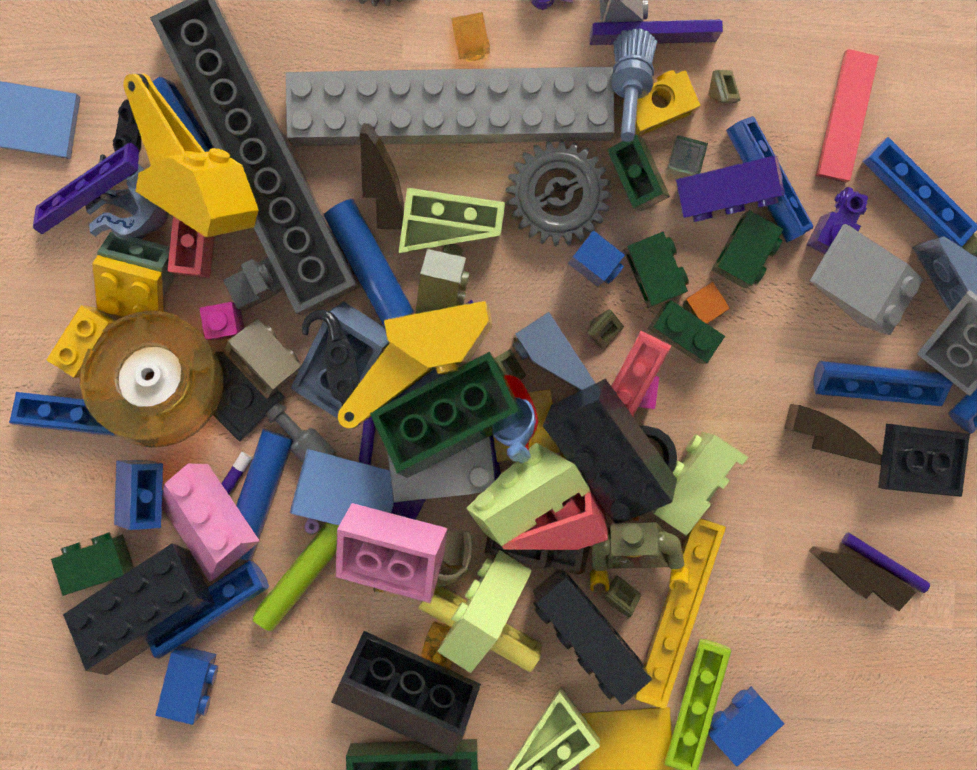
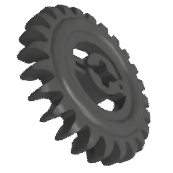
(586, 177)

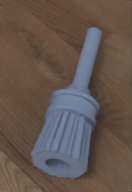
(632, 74)

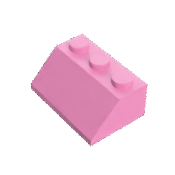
(207, 518)
(390, 552)

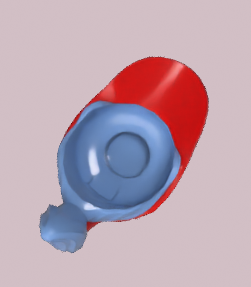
(519, 434)

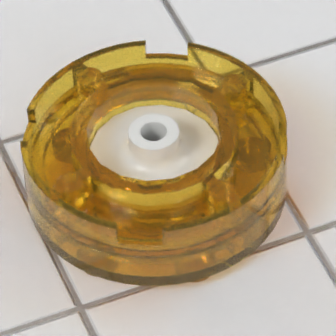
(151, 379)

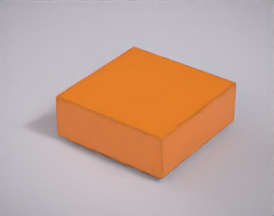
(707, 303)

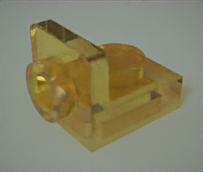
(470, 36)
(433, 642)

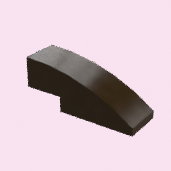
(380, 180)
(831, 434)
(565, 560)
(865, 577)

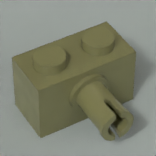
(442, 280)

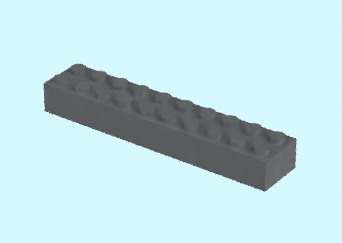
(246, 128)

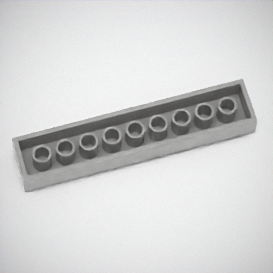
(451, 105)

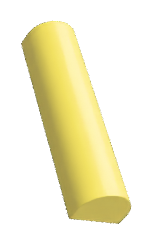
(511, 643)

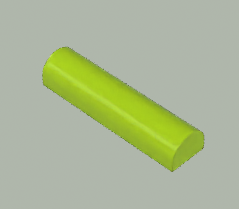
(297, 578)
(698, 705)

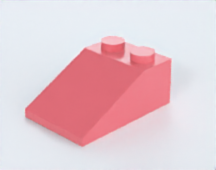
(571, 528)

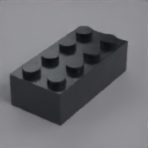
(611, 452)
(138, 610)
(591, 635)
(407, 693)

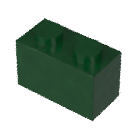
(638, 173)
(748, 249)
(656, 269)
(686, 332)
(93, 564)

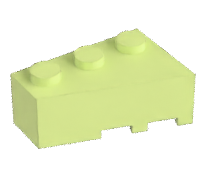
(446, 218)
(698, 479)
(525, 494)
(485, 612)
(558, 738)

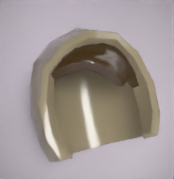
(456, 557)

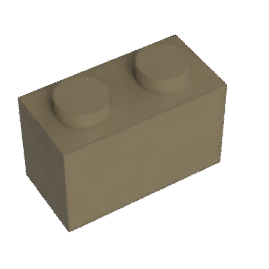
(262, 358)

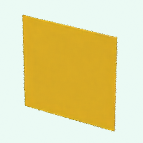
(629, 739)

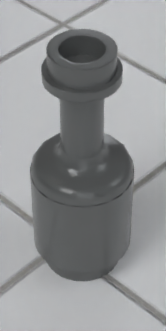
(301, 438)

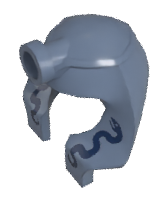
(146, 215)

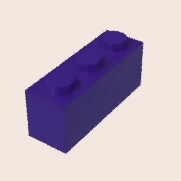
(731, 188)

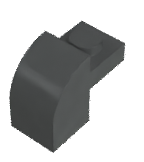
(253, 284)

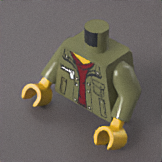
(638, 547)

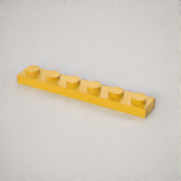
(680, 613)

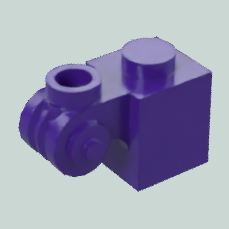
(848, 210)

